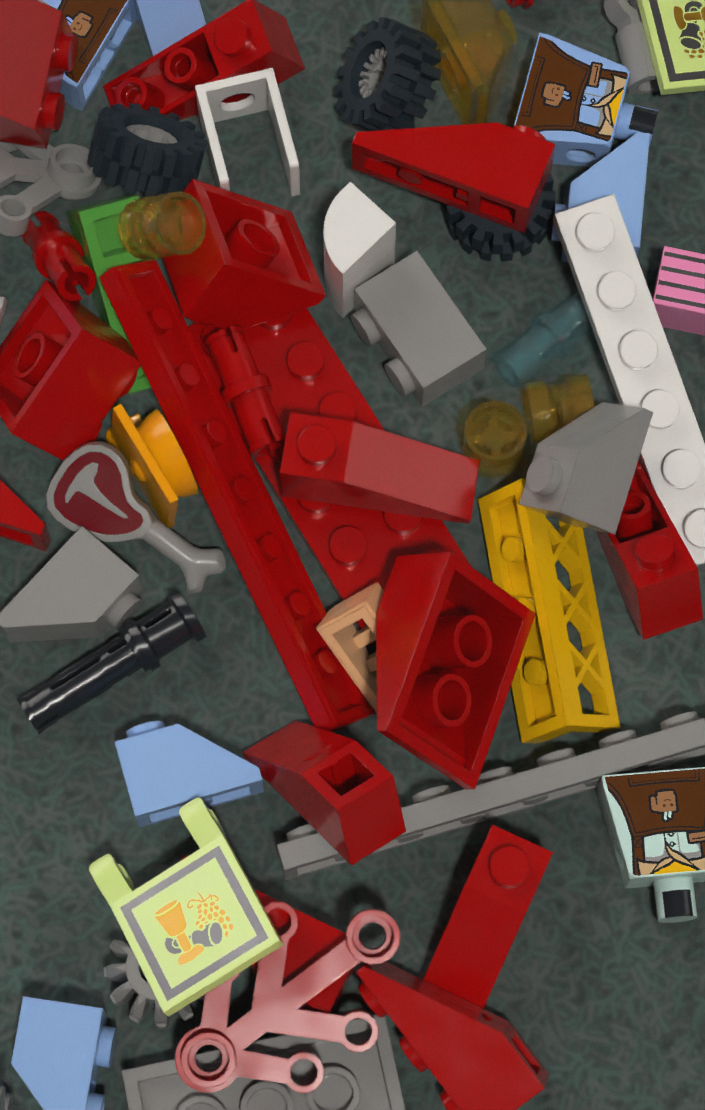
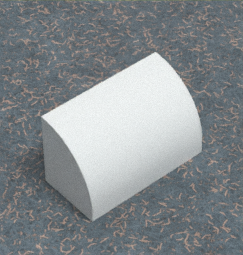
(356, 245)

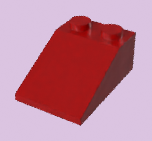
(446, 661)

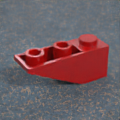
(229, 46)
(652, 563)
(332, 787)
(464, 1046)

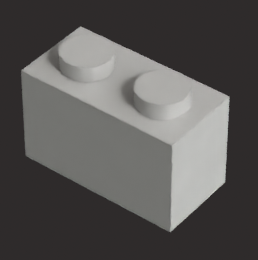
(417, 330)

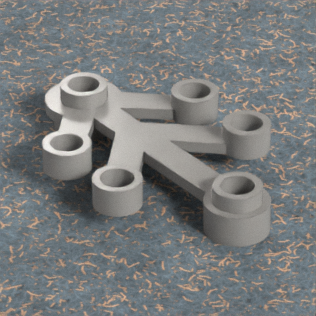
(54, 174)

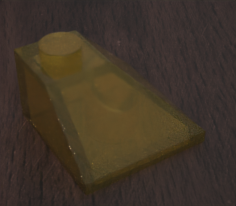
(474, 53)

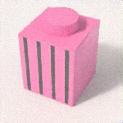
(681, 290)

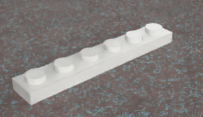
(638, 359)

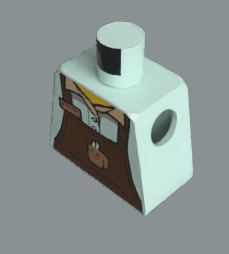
(658, 834)

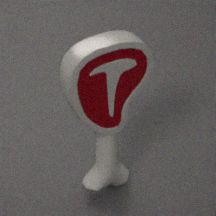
(98, 493)

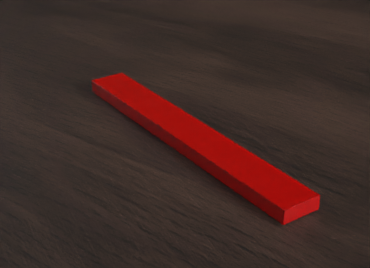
(233, 491)

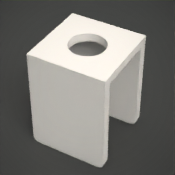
(263, 97)

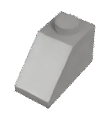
(588, 467)
(74, 595)

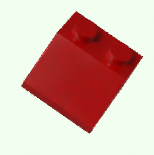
(33, 58)
(247, 264)
(61, 373)

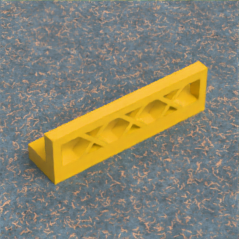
(522, 563)

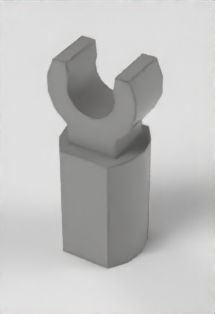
(632, 45)

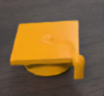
(153, 460)

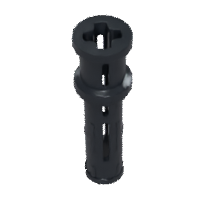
(137, 647)

